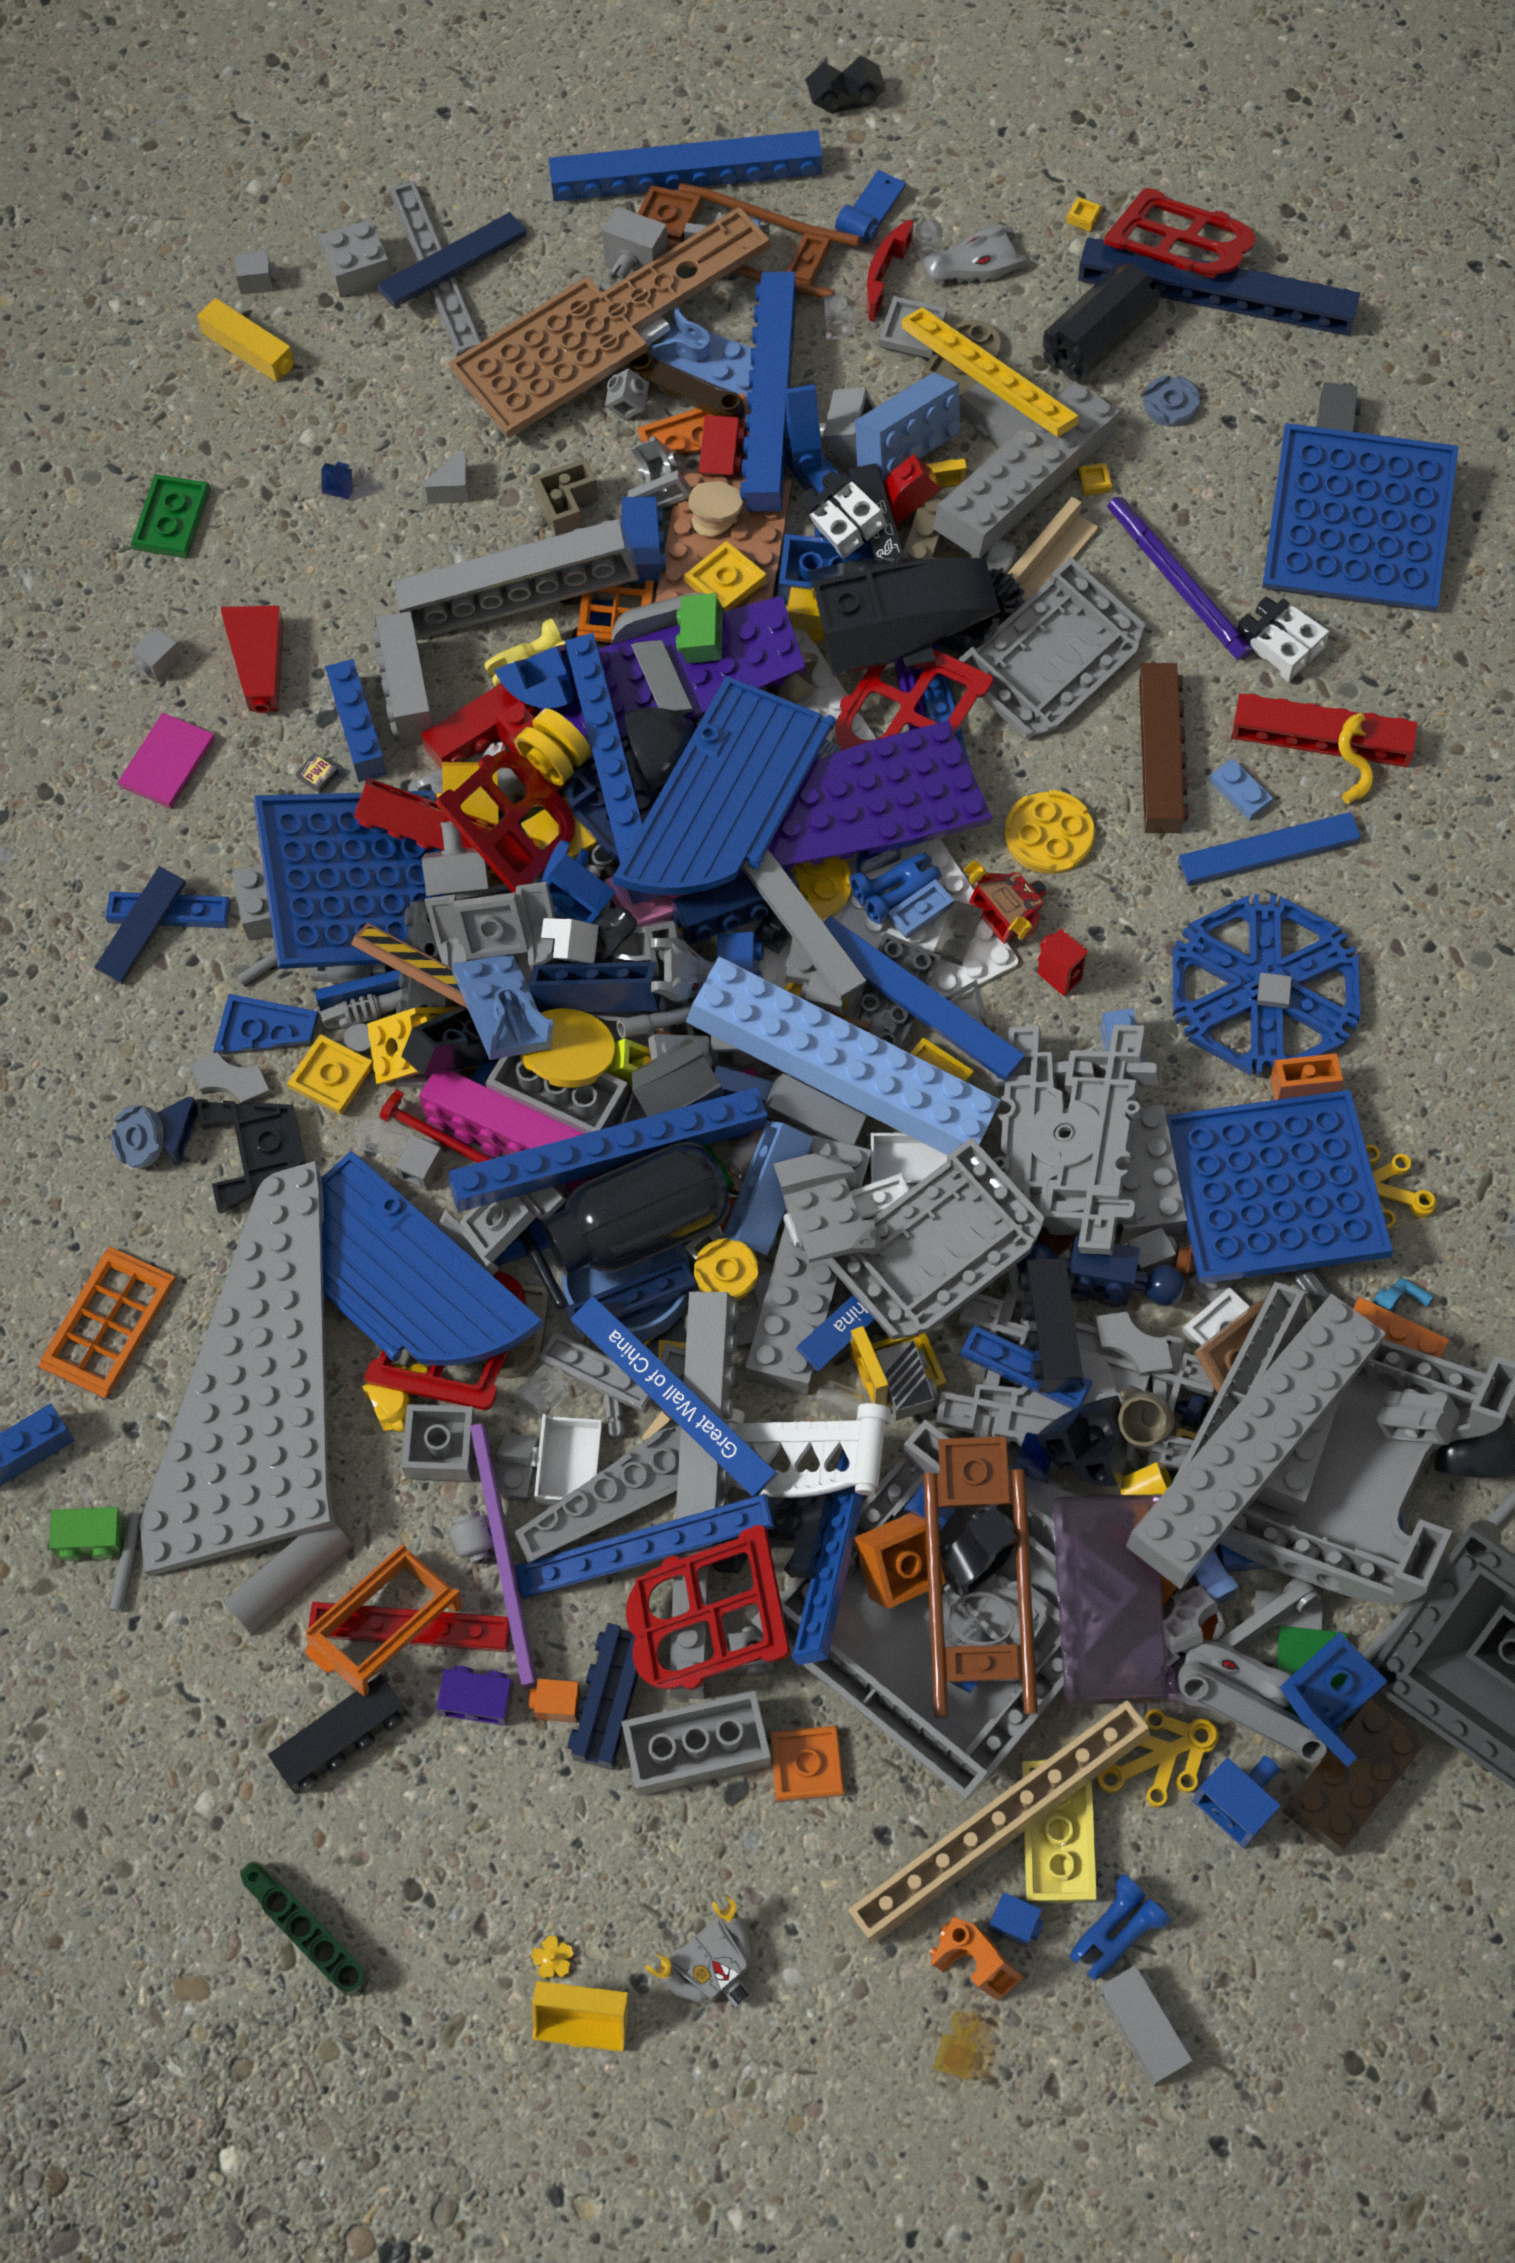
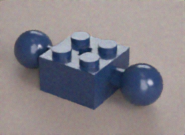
(1113, 1276)

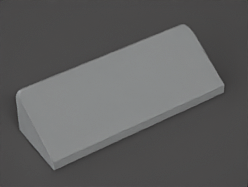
(661, 676)

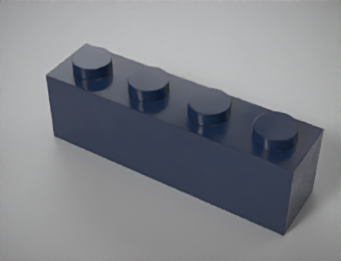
(595, 986)

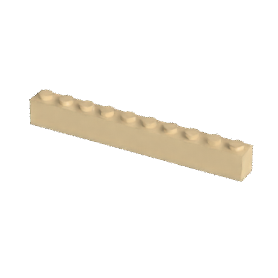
(999, 1822)

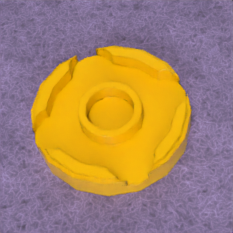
(726, 1268)

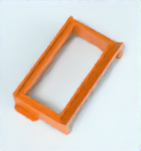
(330, 1658)

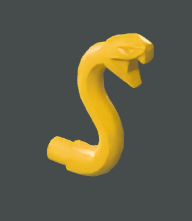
(1350, 728)

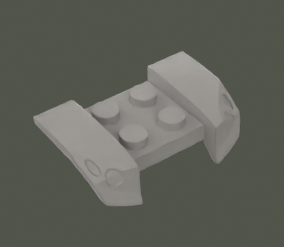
(493, 925)
(823, 1208)
(493, 1227)

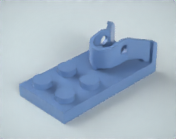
(705, 355)
(502, 1007)

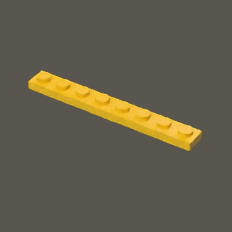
(990, 372)

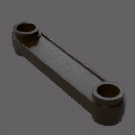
(688, 387)

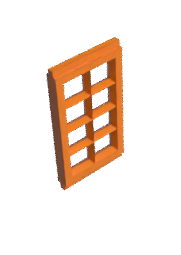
(604, 633)
(77, 1374)

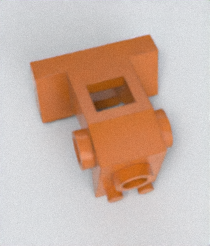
(994, 1971)

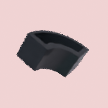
(978, 1551)

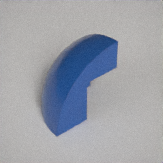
(540, 679)

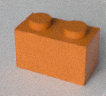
(1306, 1076)

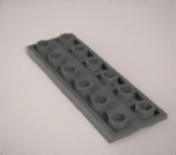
(886, 1017)

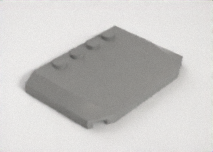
(1056, 650)
(942, 1244)

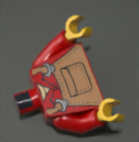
(1007, 900)

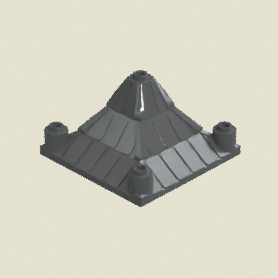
(1457, 1653)

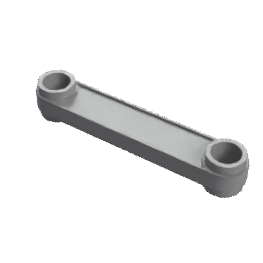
(1297, 1597)
(1250, 1711)

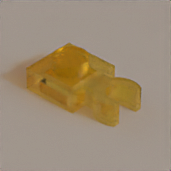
(954, 2051)

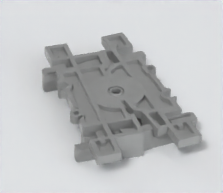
(1077, 1176)
(1017, 1410)

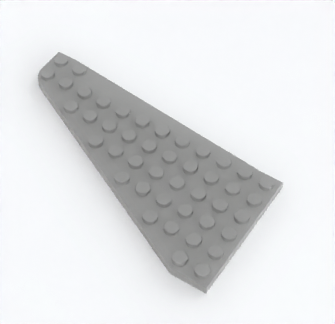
(254, 1417)

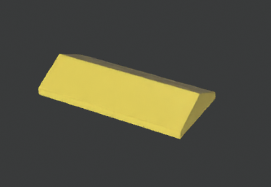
(1061, 1850)

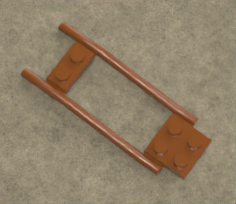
(682, 207)
(978, 1475)

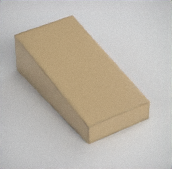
(660, 1422)

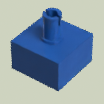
(1238, 1798)

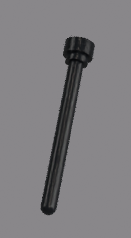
(543, 1269)

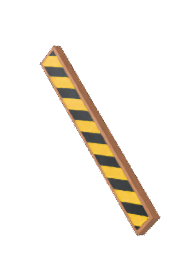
(408, 961)

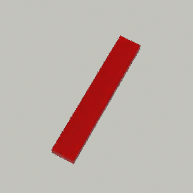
(445, 1631)

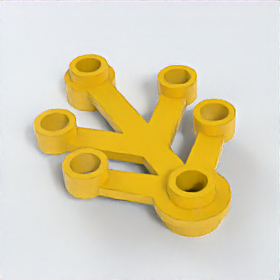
(1397, 1194)
(1165, 1755)

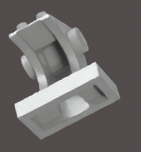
(661, 472)

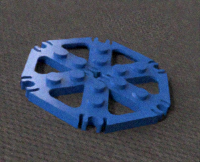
(1243, 980)

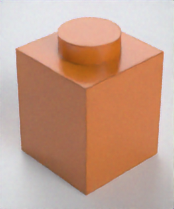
(555, 1700)

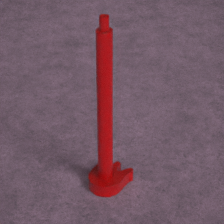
(391, 1110)

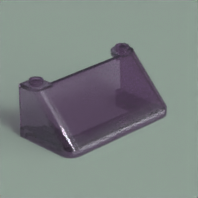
(1108, 1604)

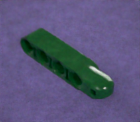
(268, 1888)

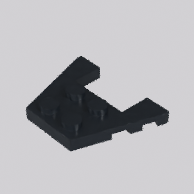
(266, 1142)
(797, 1527)

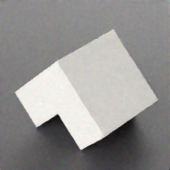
(573, 939)

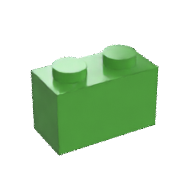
(700, 628)
(86, 1533)

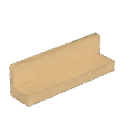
(1057, 543)

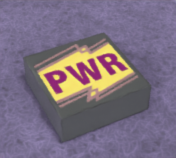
(317, 773)

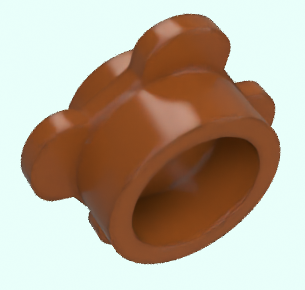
(1184, 1261)

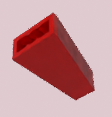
(257, 650)

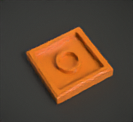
(807, 1763)

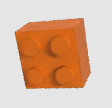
(895, 1560)

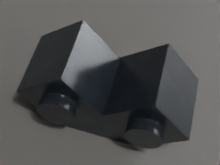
(848, 89)

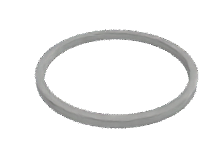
(975, 1643)

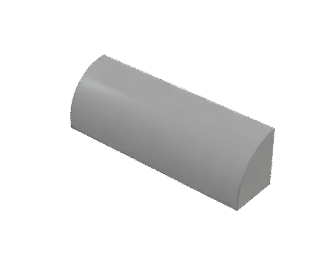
(287, 1576)

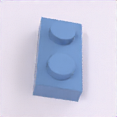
(1241, 789)
(920, 909)

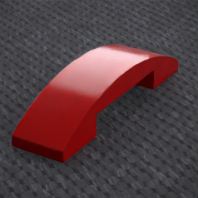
(894, 245)

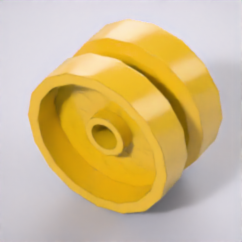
(553, 746)

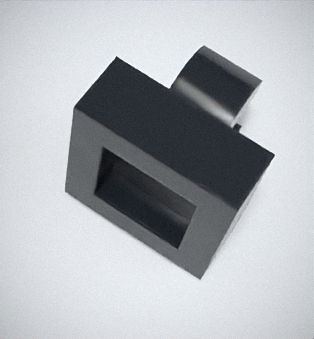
(772, 933)

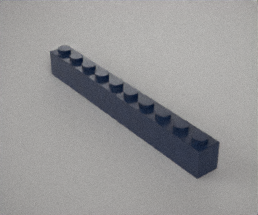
(1236, 291)

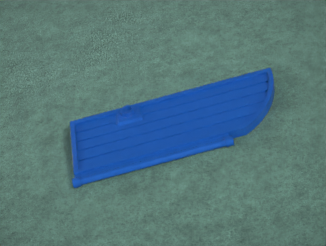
(725, 792)
(408, 1278)

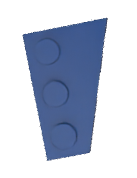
(261, 1024)

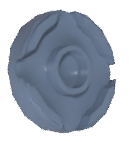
(1171, 401)
(138, 1136)

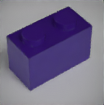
(475, 1695)

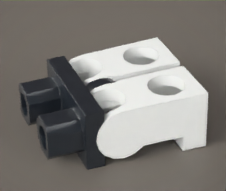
(843, 513)
(1283, 636)

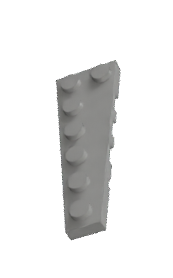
(618, 1491)

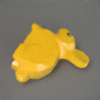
(392, 1404)

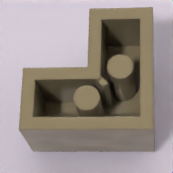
(562, 493)

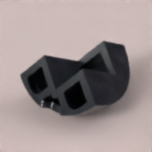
(658, 741)
(1088, 1442)
(1482, 1455)

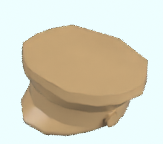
(714, 507)

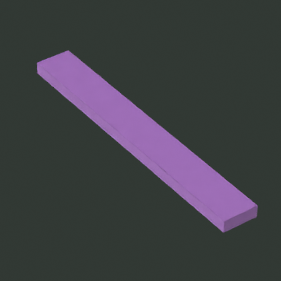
(504, 1557)

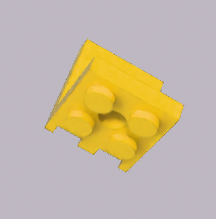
(387, 1031)
(870, 1371)

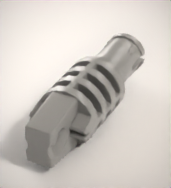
(359, 1010)

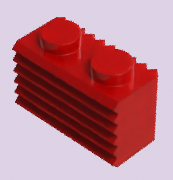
(1061, 961)

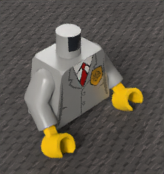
(710, 1961)

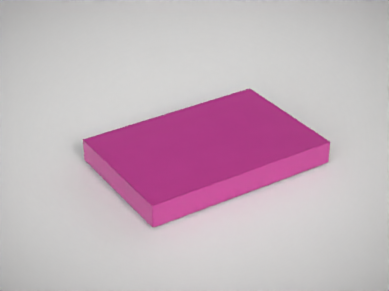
(166, 760)

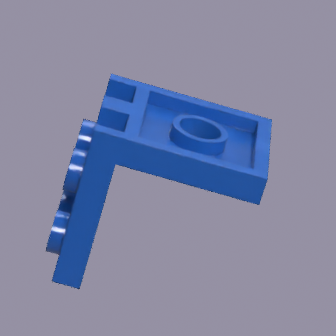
(1326, 1706)

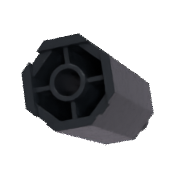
(1100, 321)

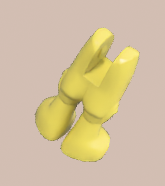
(549, 638)

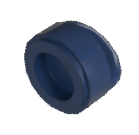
(1194, 1410)

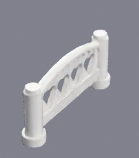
(860, 1440)

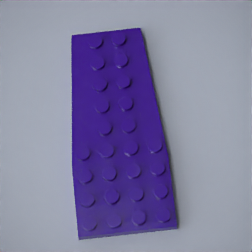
(756, 650)
(881, 798)

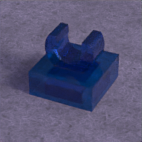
(337, 480)

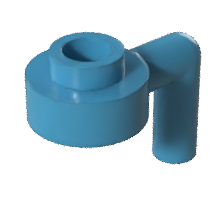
(1389, 1298)

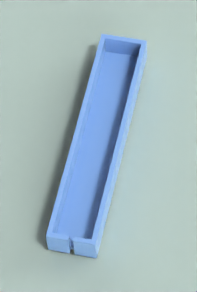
(840, 1059)

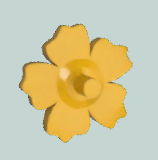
(552, 1958)

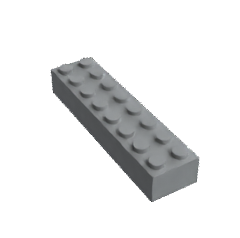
(1023, 474)
(517, 579)
(797, 1297)

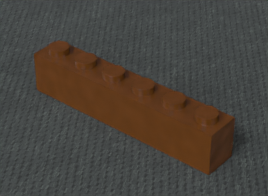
(1162, 748)

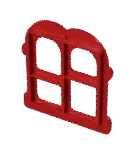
(1229, 252)
(975, 680)
(536, 795)
(432, 1385)
(652, 1630)

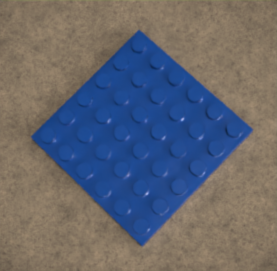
(1360, 517)
(333, 877)
(1277, 1187)

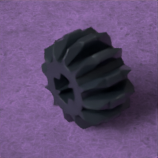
(1007, 592)

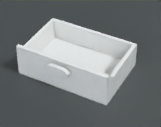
(902, 1154)
(566, 1456)

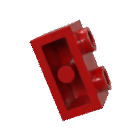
(722, 446)

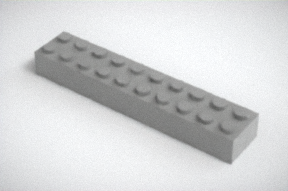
(1255, 1441)

